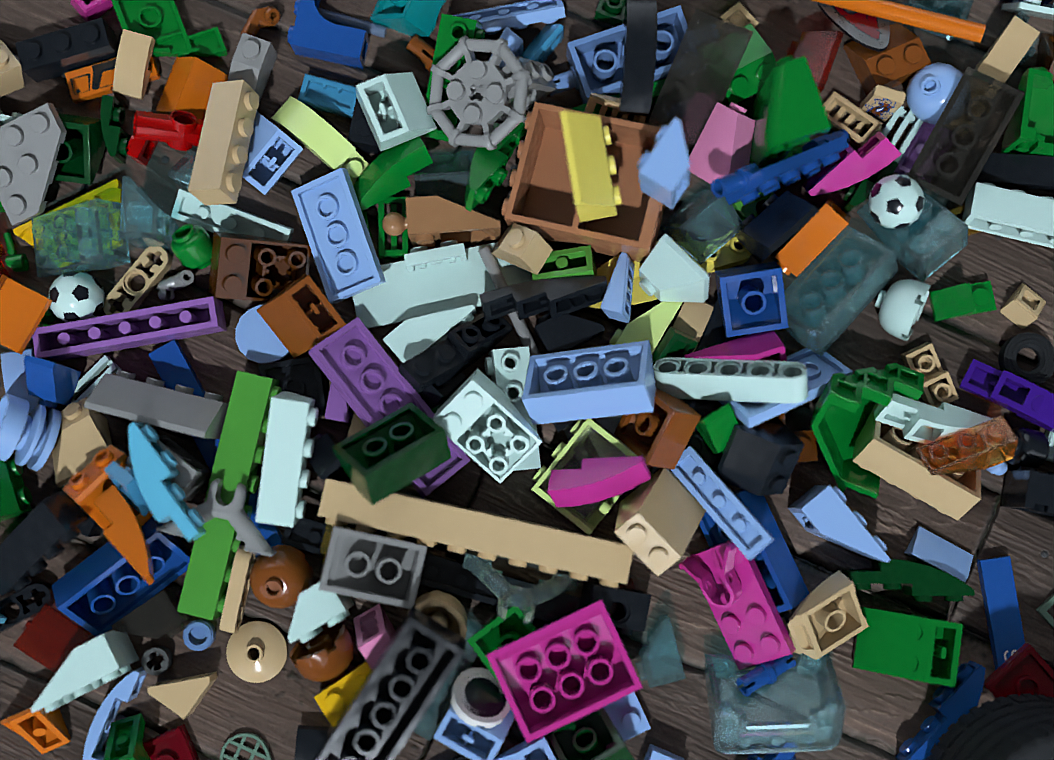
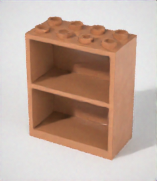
(544, 193)

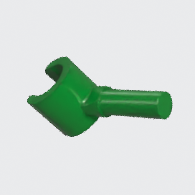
(16, 261)

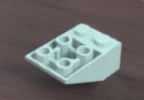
(487, 426)
(88, 669)

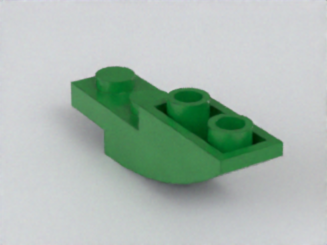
(489, 167)

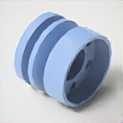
(30, 435)

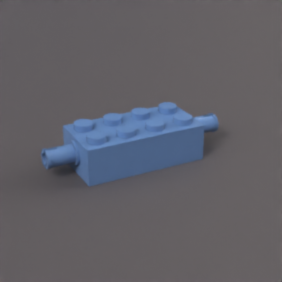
(599, 58)

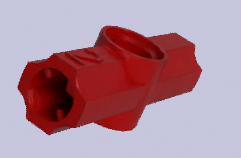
(179, 129)

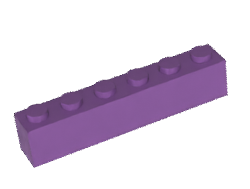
(129, 329)

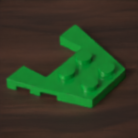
(163, 23)

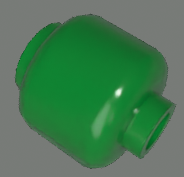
(192, 246)

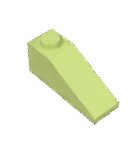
(648, 326)

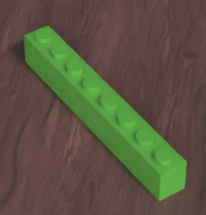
(235, 462)

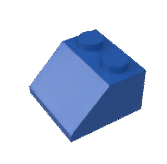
(752, 299)

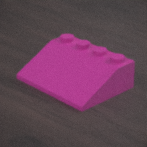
(564, 671)

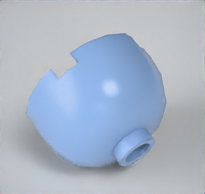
(931, 90)

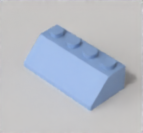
(590, 383)

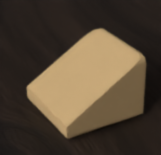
(1023, 306)

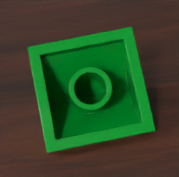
(499, 633)

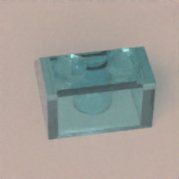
(143, 218)

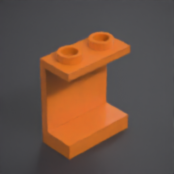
(93, 481)

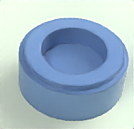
(199, 634)

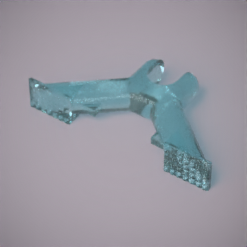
(512, 595)

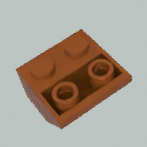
(301, 316)

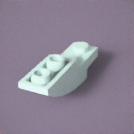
(925, 422)

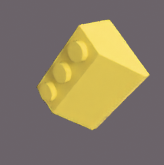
(590, 165)

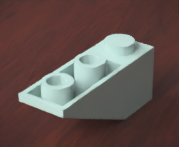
(425, 331)

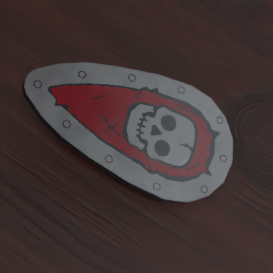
(861, 28)

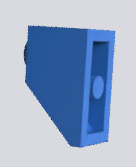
(50, 381)

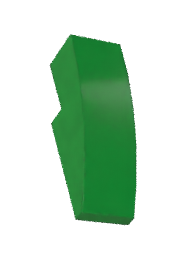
(390, 171)

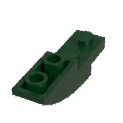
(917, 580)

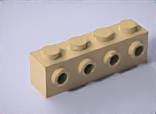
(224, 143)

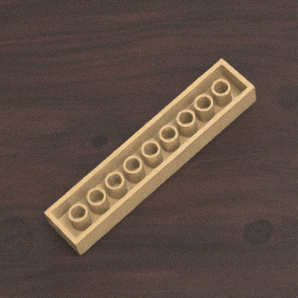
(479, 531)

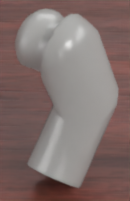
(174, 283)

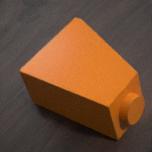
(812, 238)

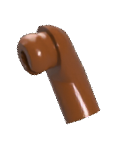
(260, 19)

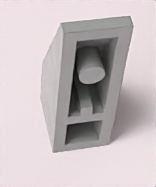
(253, 62)

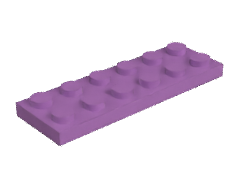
(376, 388)

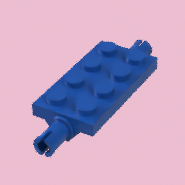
(750, 180)

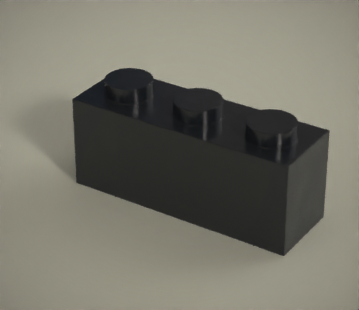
(67, 50)

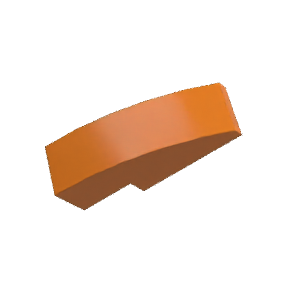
(126, 532)

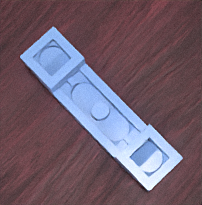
(99, 730)

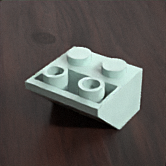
(394, 109)
(314, 609)

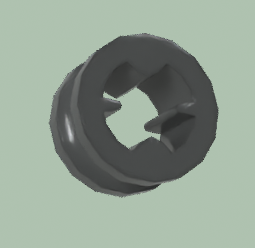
(148, 656)

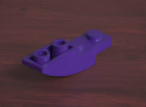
(1011, 393)

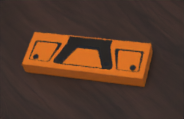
(98, 80)

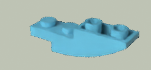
(153, 473)

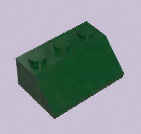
(393, 452)

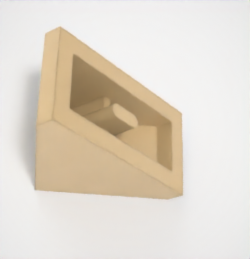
(184, 693)

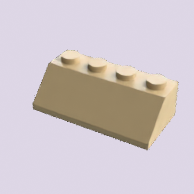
(890, 456)

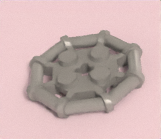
(462, 88)

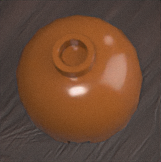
(280, 578)
(324, 655)

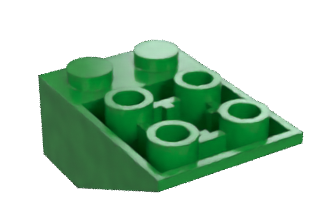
(909, 646)

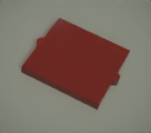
(51, 638)

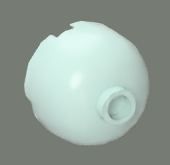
(902, 306)

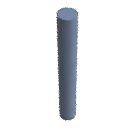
(340, 19)

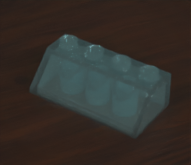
(837, 288)

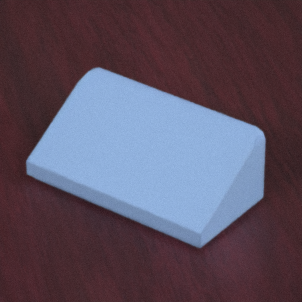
(940, 554)

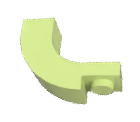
(319, 137)

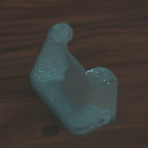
(791, 715)

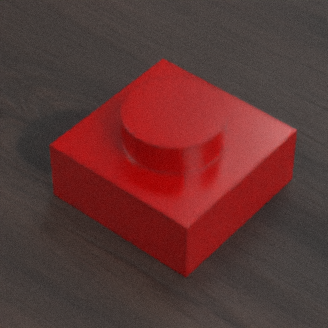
(141, 150)

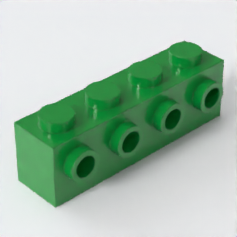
(449, 32)

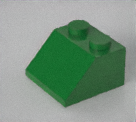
(752, 71)
(14, 495)

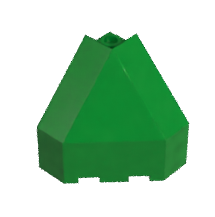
(845, 409)

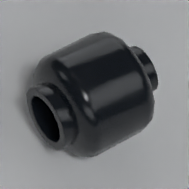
(1031, 448)

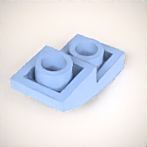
(14, 375)

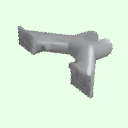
(233, 513)

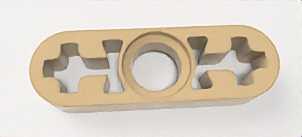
(150, 282)
(237, 591)

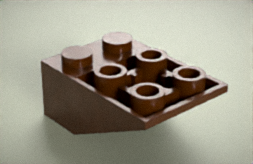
(254, 266)

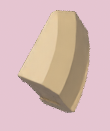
(827, 617)

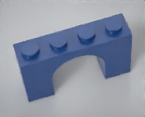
(322, 40)

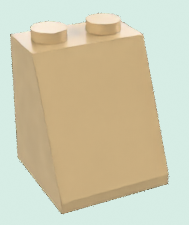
(659, 520)

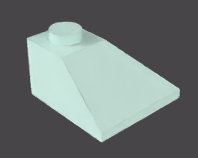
(673, 274)

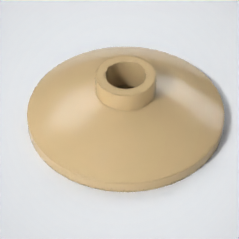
(271, 646)

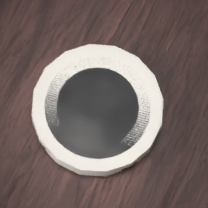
(479, 698)

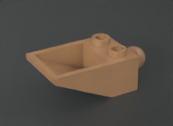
(438, 220)

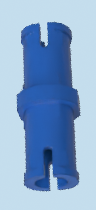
(764, 674)

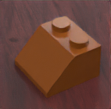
(893, 65)
(659, 434)

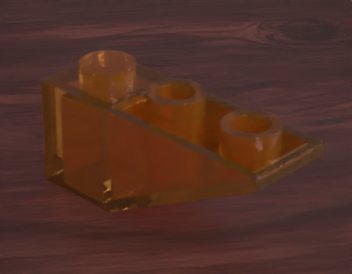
(970, 449)

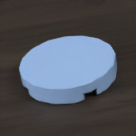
(257, 339)

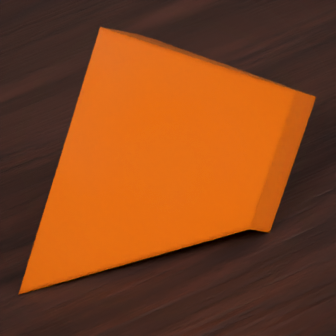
(40, 729)

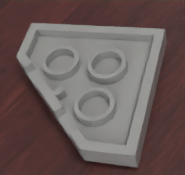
(29, 161)

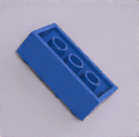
(774, 561)
(109, 588)

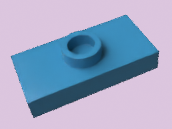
(328, 95)

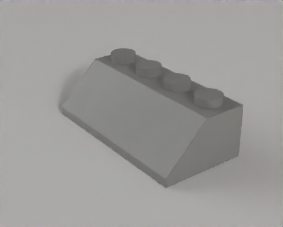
(159, 406)

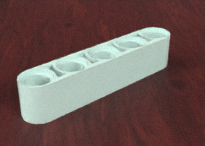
(732, 379)

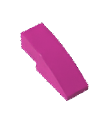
(853, 166)
(597, 480)

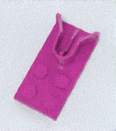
(740, 604)

